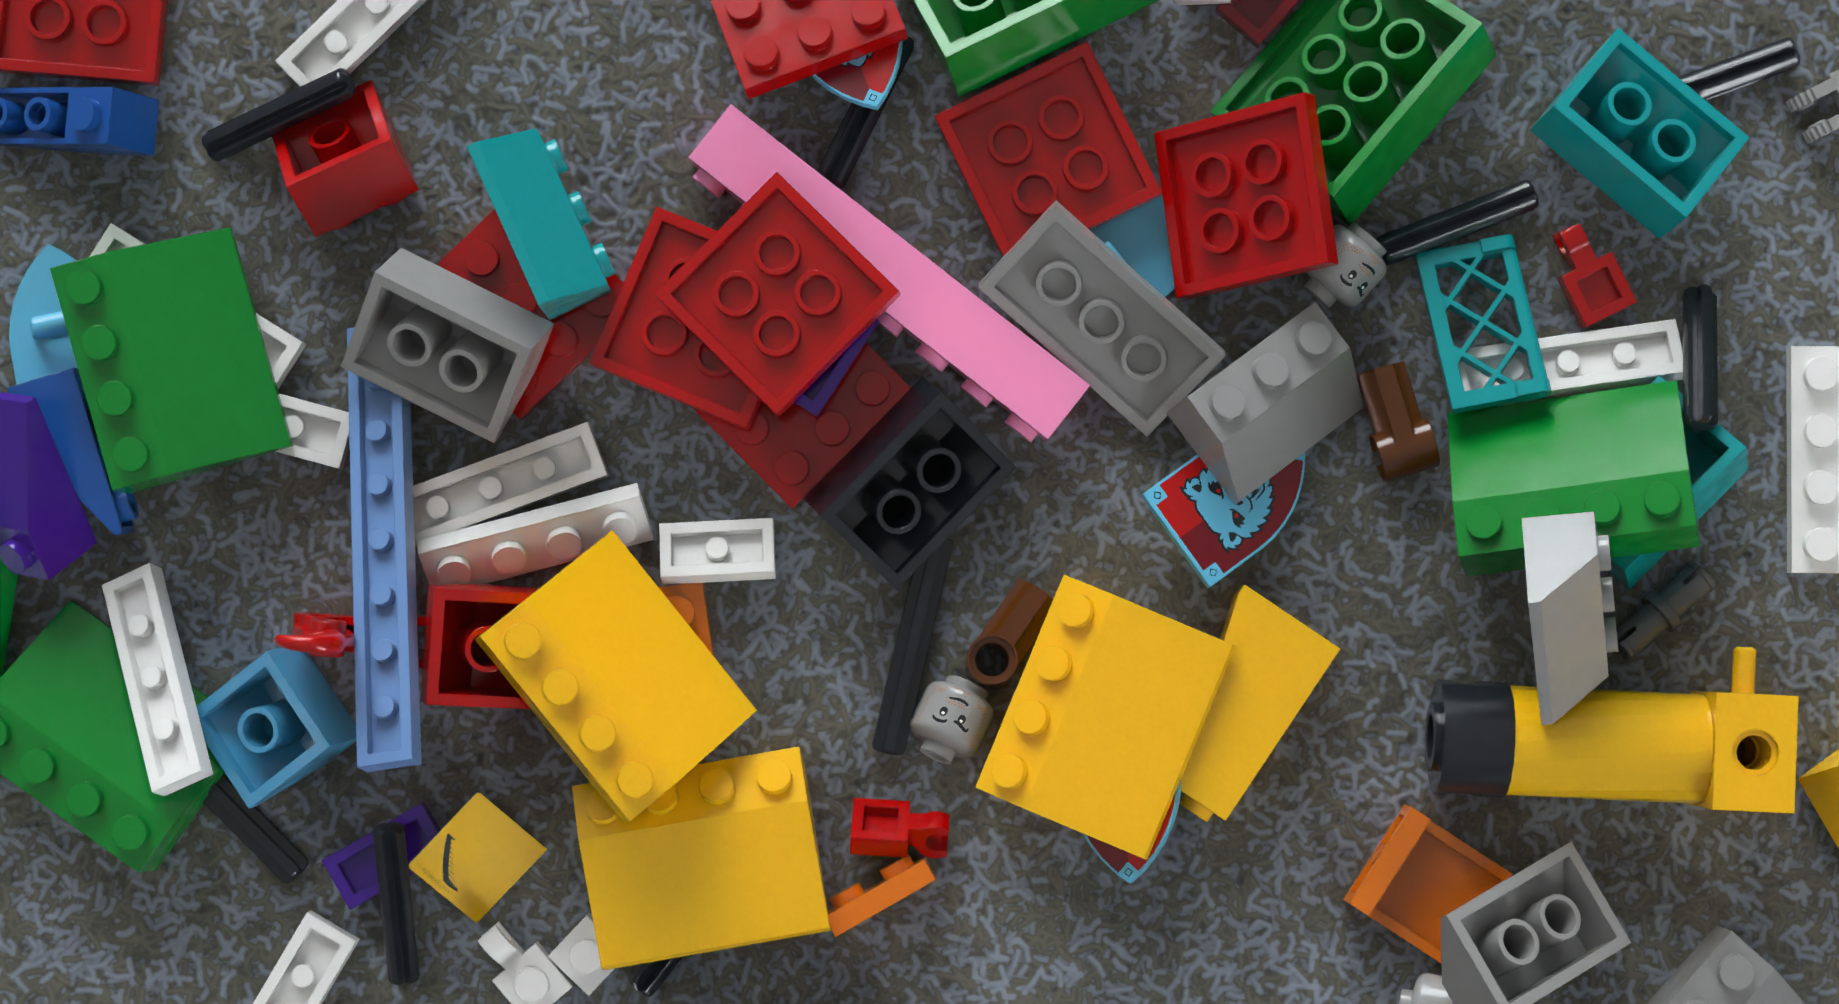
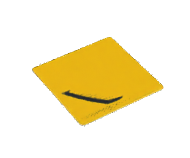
(477, 857)

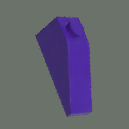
(39, 508)

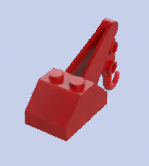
(452, 661)

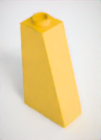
(1258, 698)

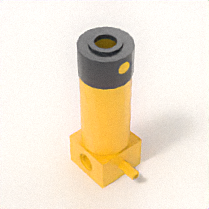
(1618, 744)

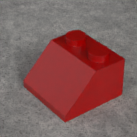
(344, 162)

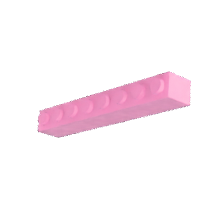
(932, 307)

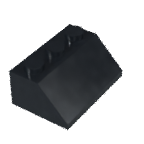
(910, 482)

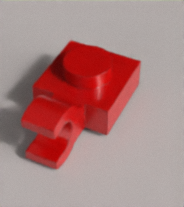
(1594, 285)
(888, 828)

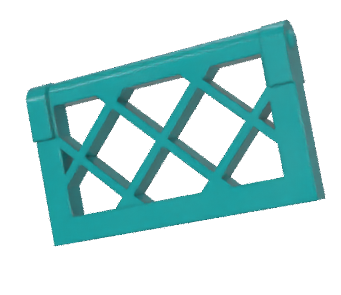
(1450, 355)

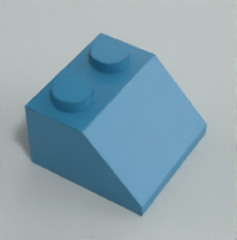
(275, 724)

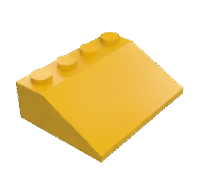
(617, 676)
(1105, 717)
(706, 864)

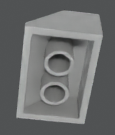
(446, 344)
(1271, 403)
(1568, 608)
(1528, 934)
(1725, 972)

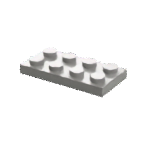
(1101, 318)

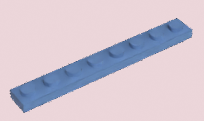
(383, 577)

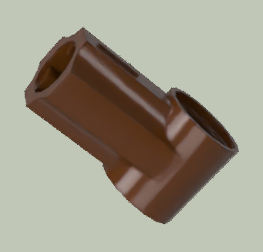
(1398, 430)
(1010, 631)

